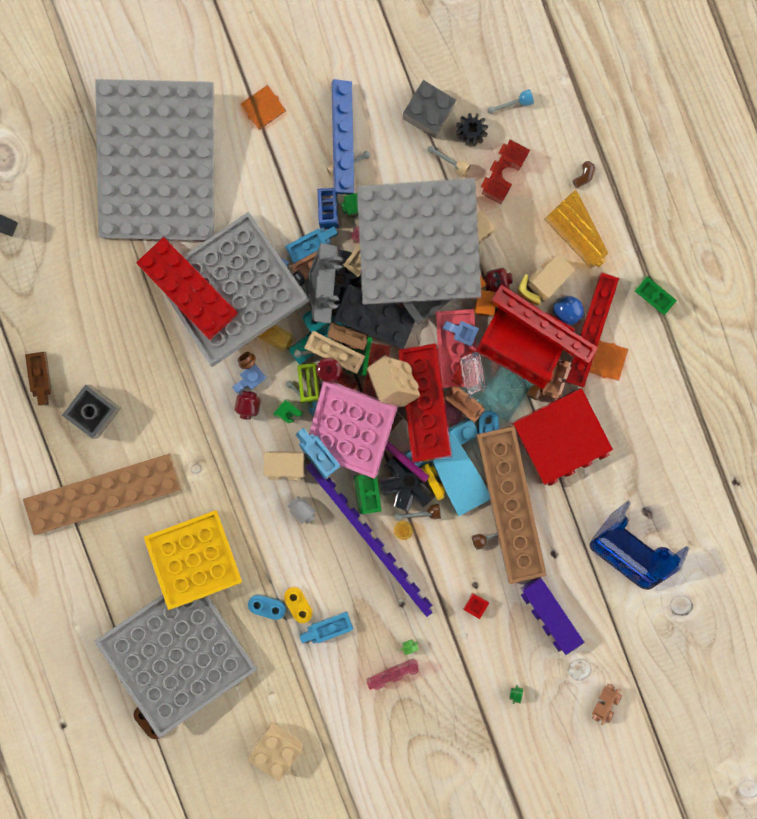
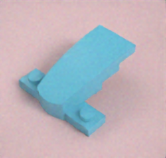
(458, 473)

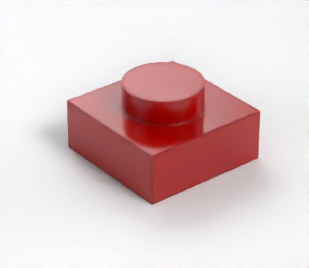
(476, 605)

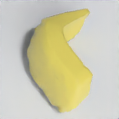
(525, 294)

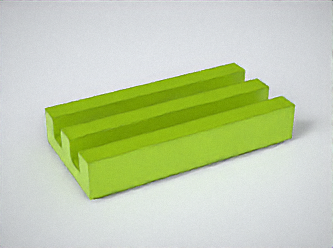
(310, 398)

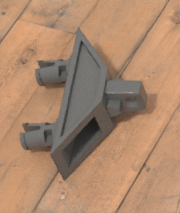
(321, 283)

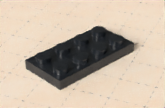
(382, 321)

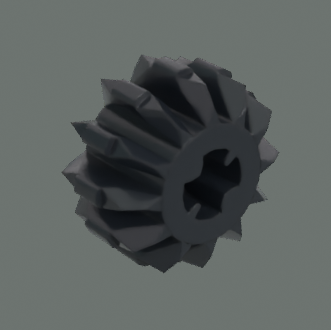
(471, 122)

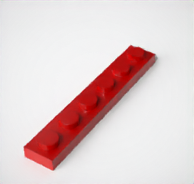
(543, 324)
(594, 324)

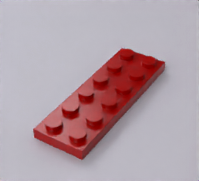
(187, 288)
(427, 413)

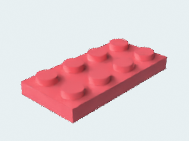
(450, 350)

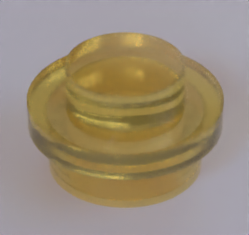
(403, 530)

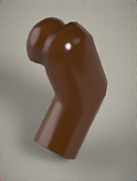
(587, 175)

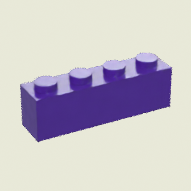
(552, 615)

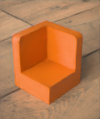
(483, 305)

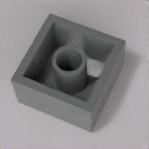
(429, 109)
(91, 411)

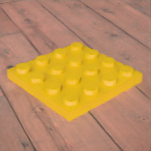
(192, 559)

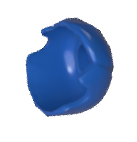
(568, 309)

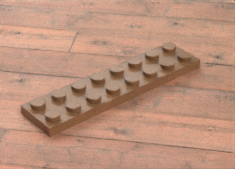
(102, 494)
(511, 504)

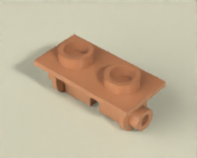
(556, 385)
(464, 404)
(604, 711)

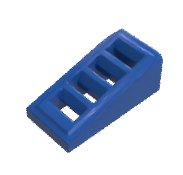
(327, 220)

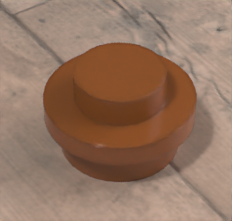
(246, 360)

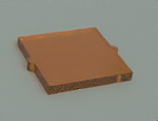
(263, 107)
(609, 360)

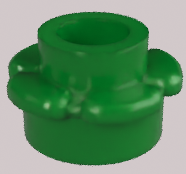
(516, 694)

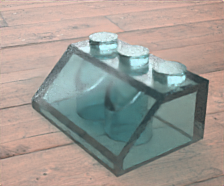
(504, 393)

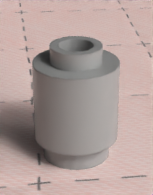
(301, 510)

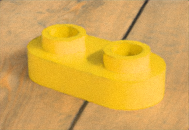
(438, 489)
(298, 605)

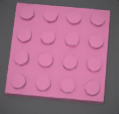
(353, 427)

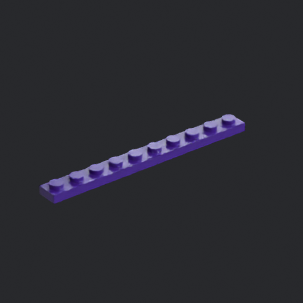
(374, 543)

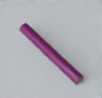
(406, 461)

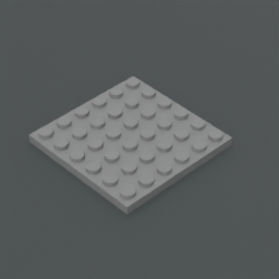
(419, 241)
(250, 278)
(175, 659)

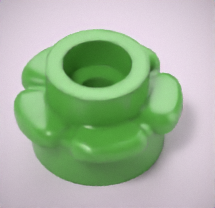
(409, 647)

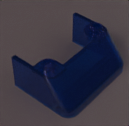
(631, 555)

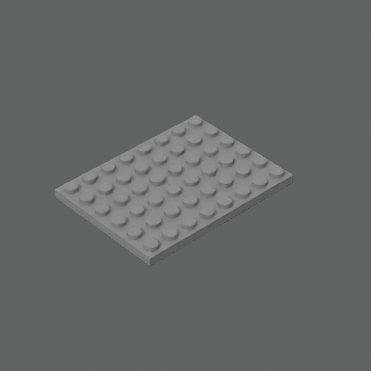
(155, 159)

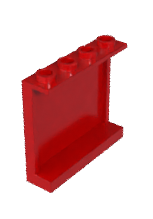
(520, 348)
(563, 437)

